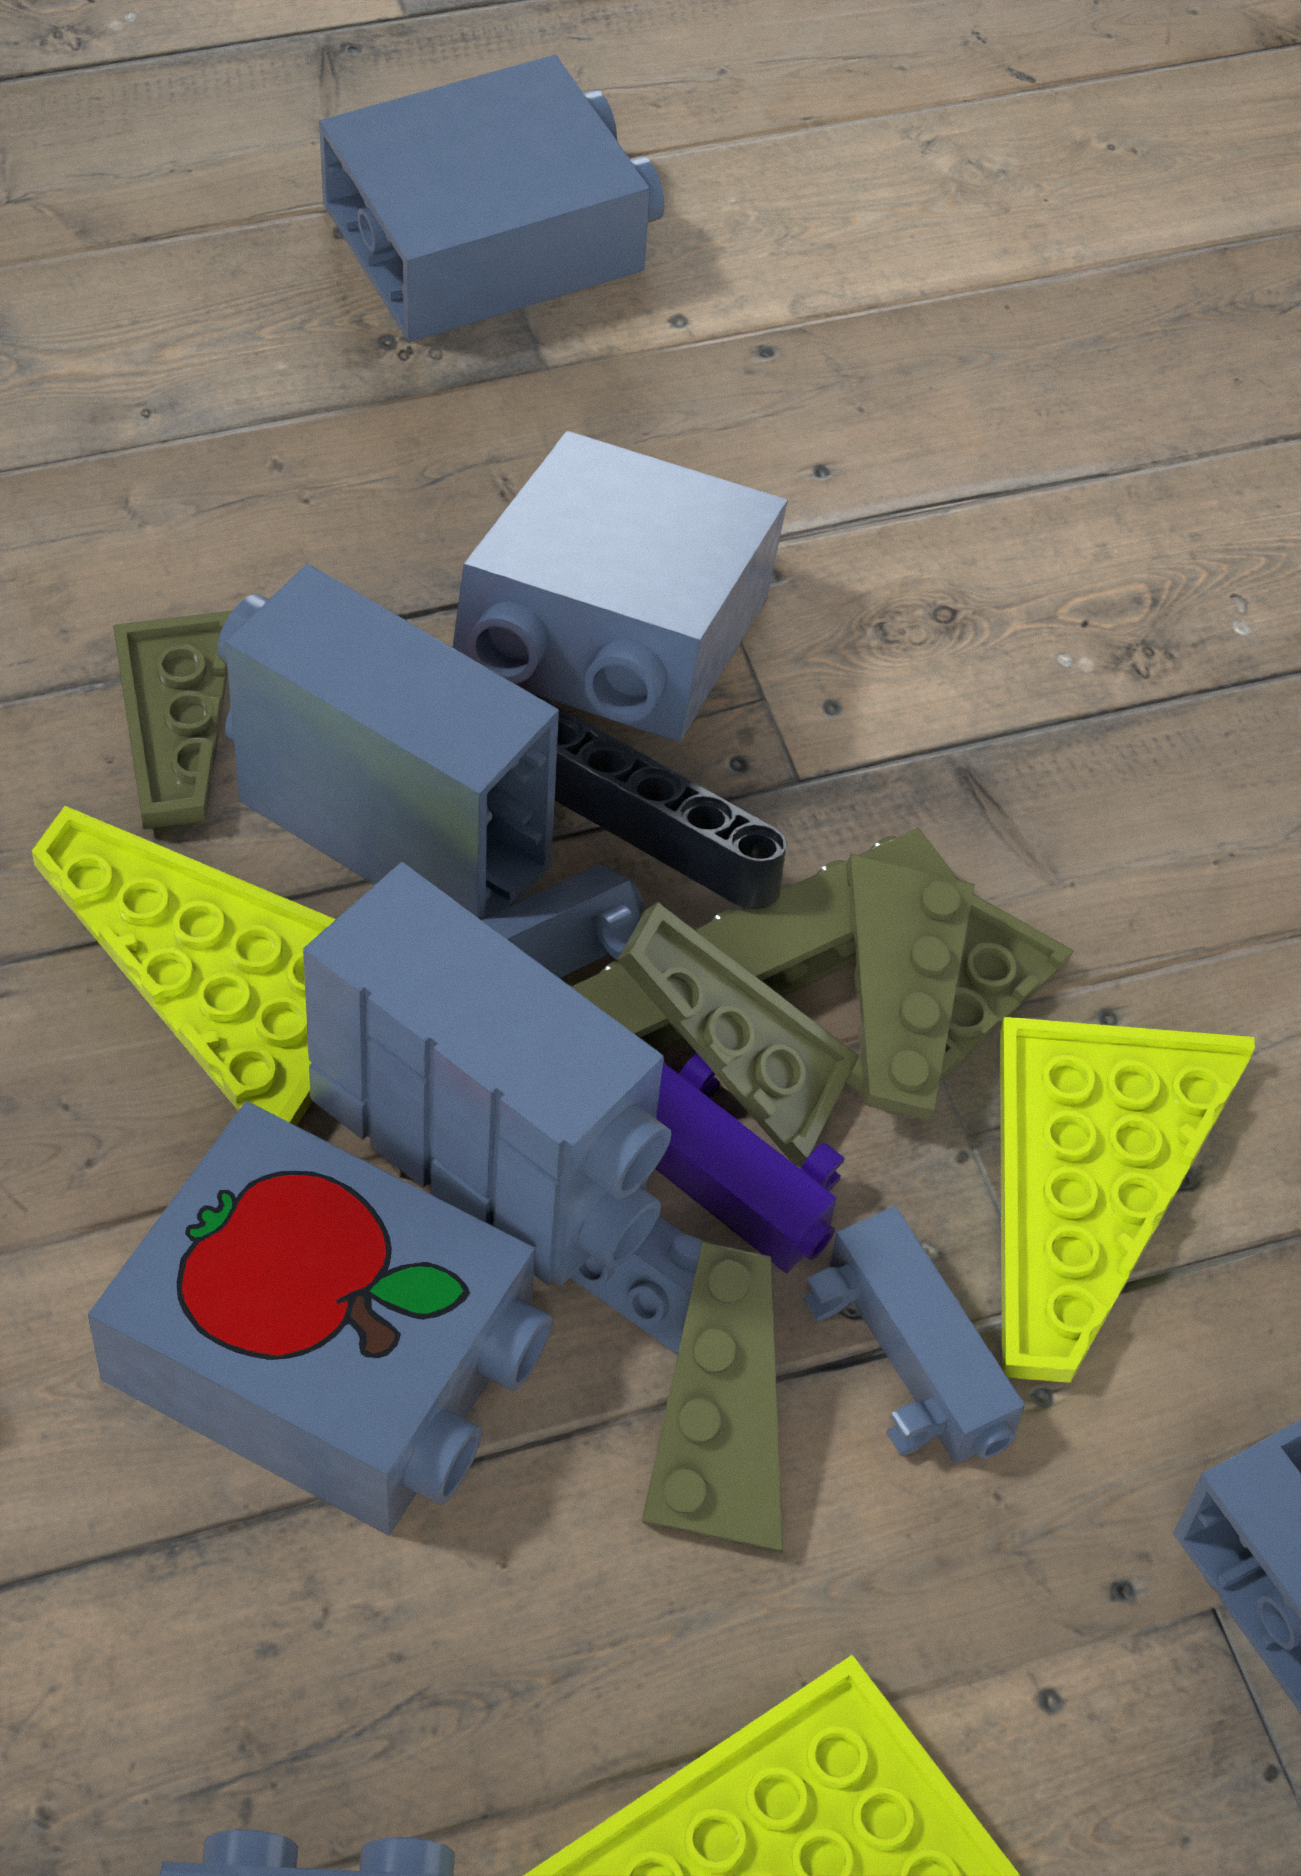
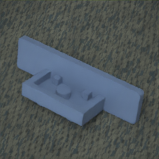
(651, 1284)

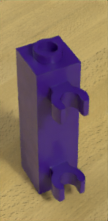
(742, 1177)

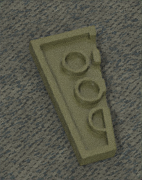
(173, 711)
(997, 974)
(906, 976)
(749, 1035)
(720, 1425)

